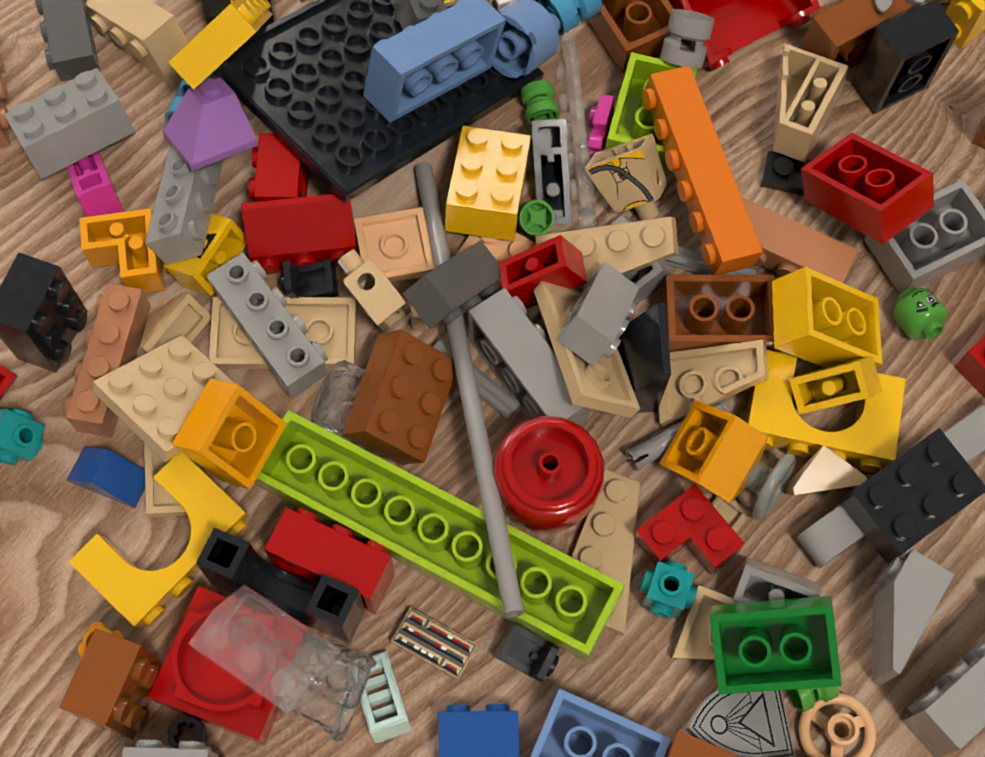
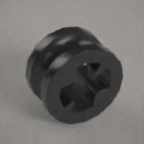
(175, 732)

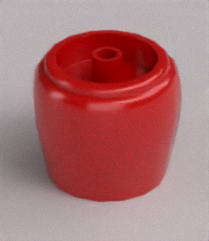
(548, 474)

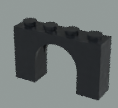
(324, 606)

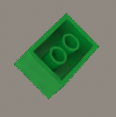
(775, 645)

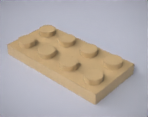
(327, 319)
(595, 387)

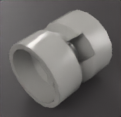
(688, 26)

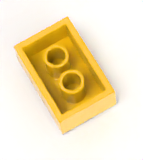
(487, 183)
(824, 319)

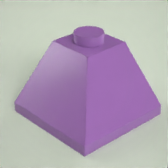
(209, 125)

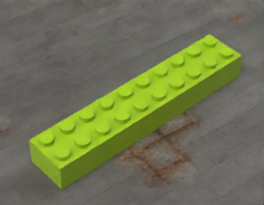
(437, 534)

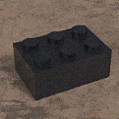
(904, 56)
(39, 312)
(913, 495)

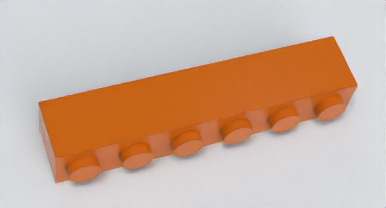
(701, 171)

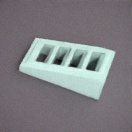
(395, 725)

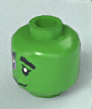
(920, 313)

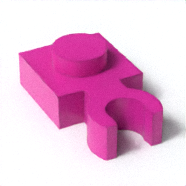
(600, 121)

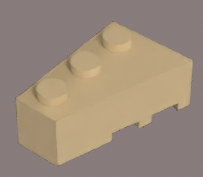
(143, 31)
(804, 99)

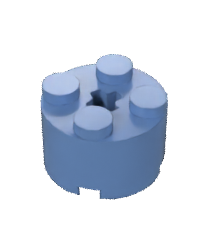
(527, 38)

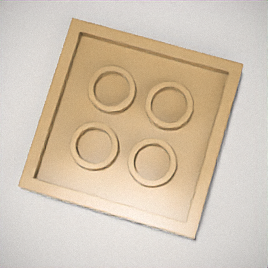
(158, 392)

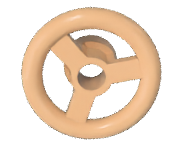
(849, 723)

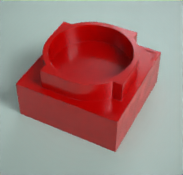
(204, 690)

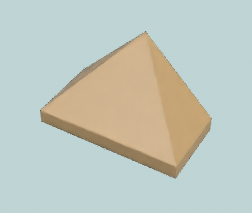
(177, 318)
(824, 473)

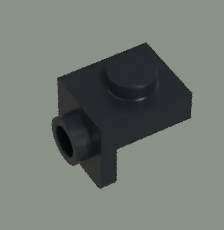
(309, 280)
(527, 652)

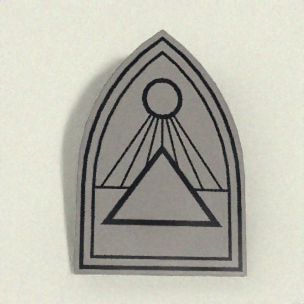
(744, 724)

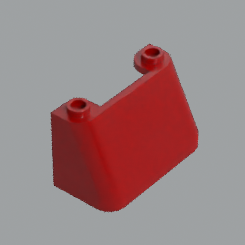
(744, 22)

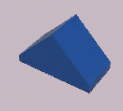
(108, 475)

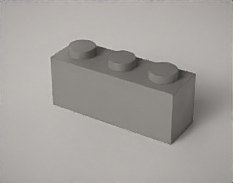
(599, 315)

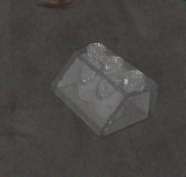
(265, 650)

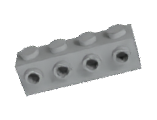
(182, 209)
(268, 324)

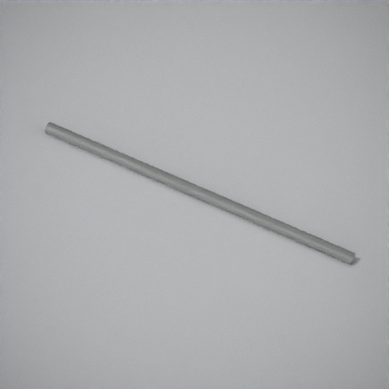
(473, 411)

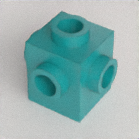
(19, 436)
(660, 600)

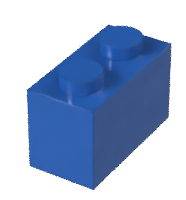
(478, 732)

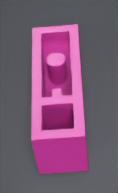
(94, 186)

